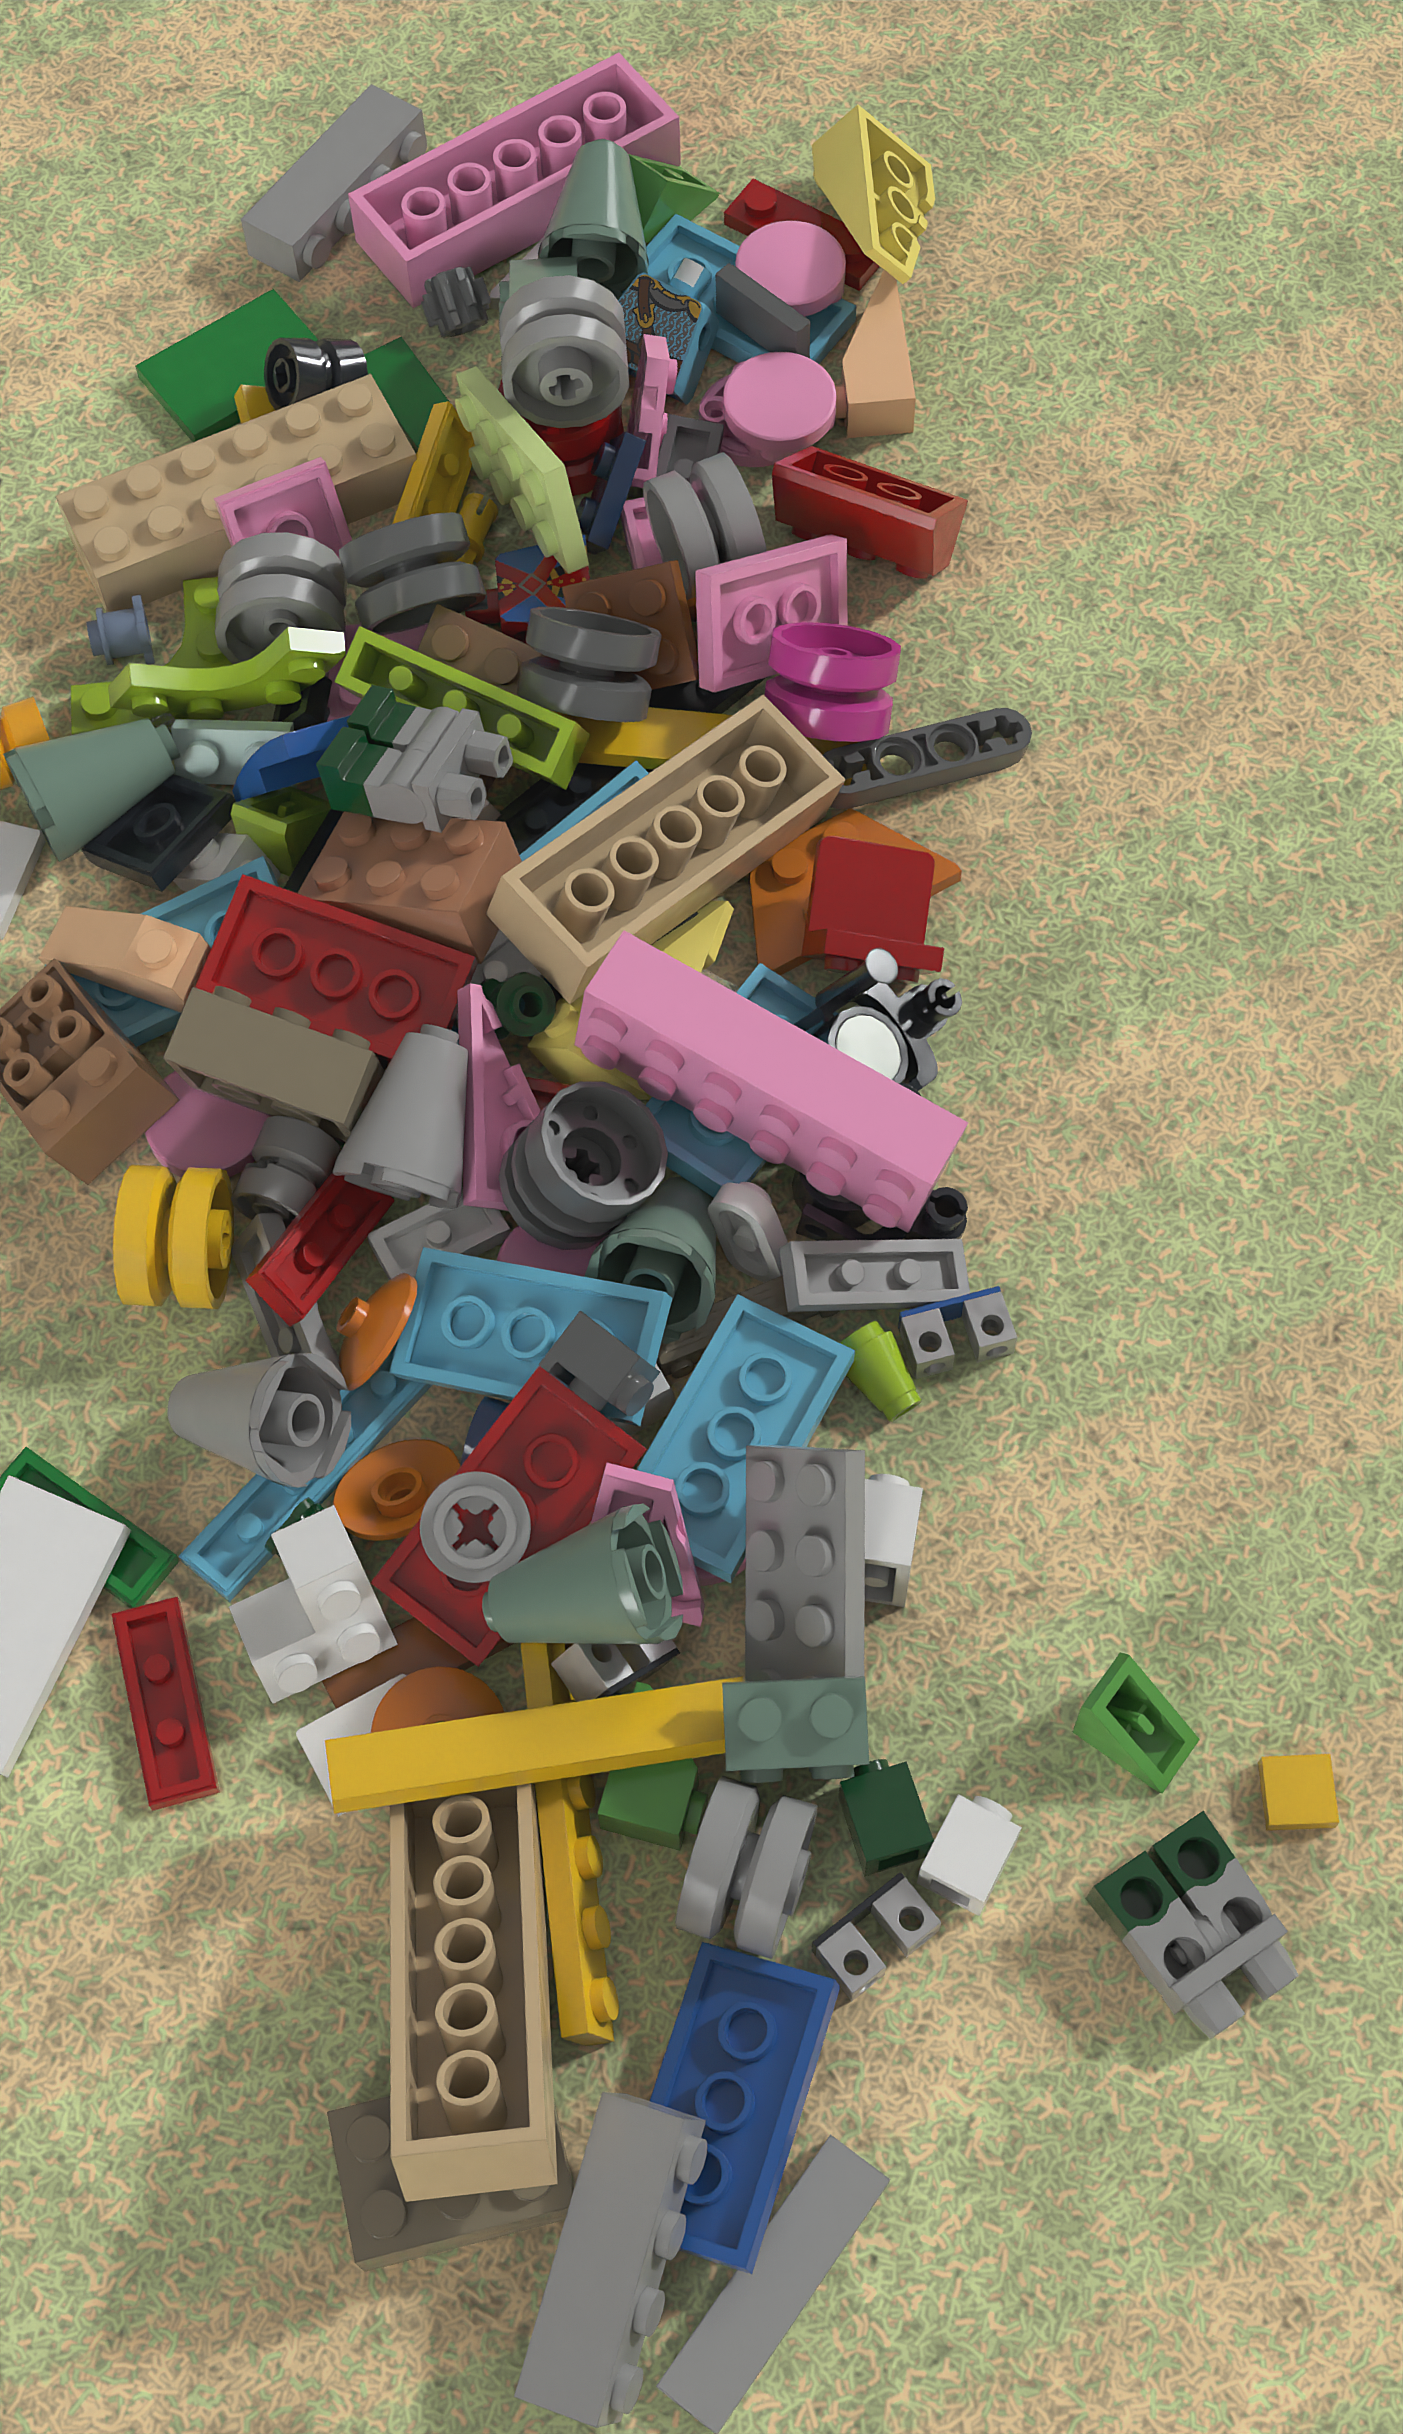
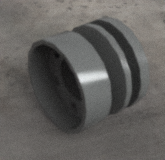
(583, 1165)

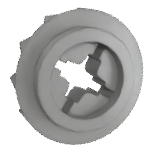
(441, 1526)

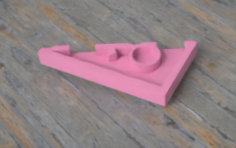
(496, 1100)

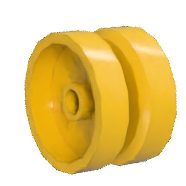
(173, 1236)

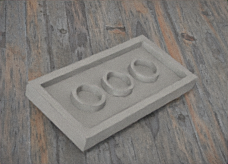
(804, 1562)

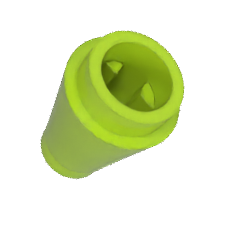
(881, 1371)

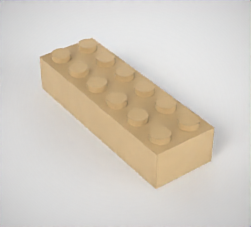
(160, 520)
(665, 845)
(469, 1996)

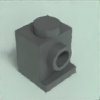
(600, 1367)

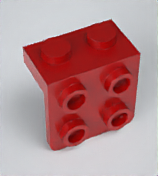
(870, 900)

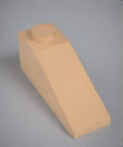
(876, 370)
(129, 953)

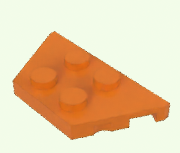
(784, 880)

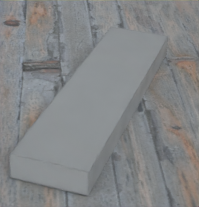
(762, 2306)

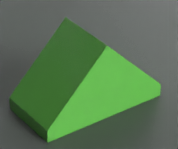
(1135, 1725)

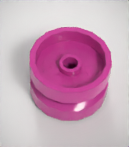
(833, 680)

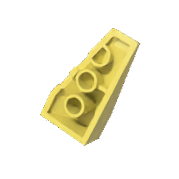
(876, 189)
(692, 943)

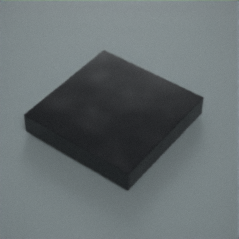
(162, 832)

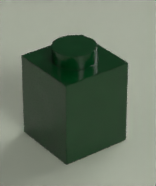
(884, 1816)

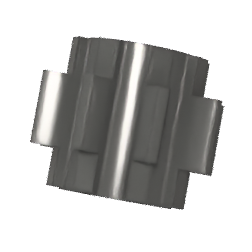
(456, 302)

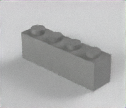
(310, 203)
(612, 2260)

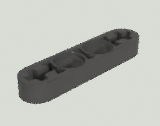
(926, 765)

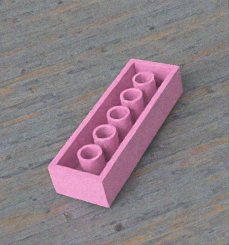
(501, 180)
(766, 1082)

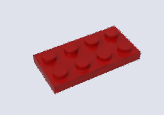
(334, 967)
(555, 1457)

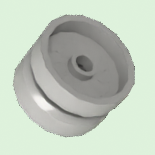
(563, 351)
(703, 519)
(276, 585)
(741, 1865)

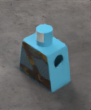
(672, 313)

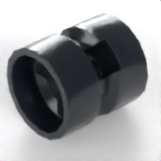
(308, 367)

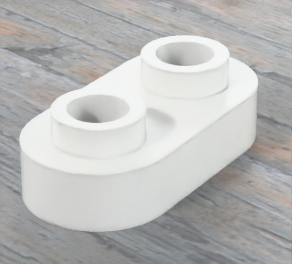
(748, 1229)

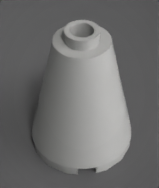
(413, 1123)
(267, 1416)

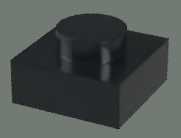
(308, 710)

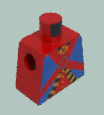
(524, 582)

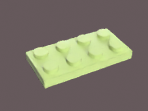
(521, 469)

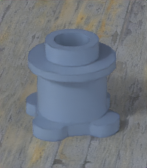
(121, 633)

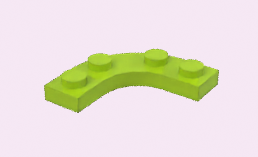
(198, 650)
(273, 676)

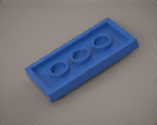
(745, 2067)

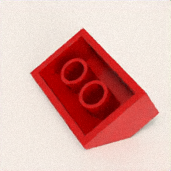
(869, 508)

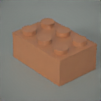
(417, 876)

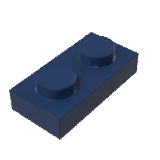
(615, 470)

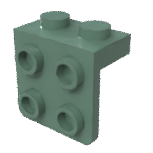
(795, 1726)

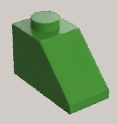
(667, 191)
(654, 1800)

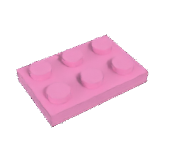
(753, 595)

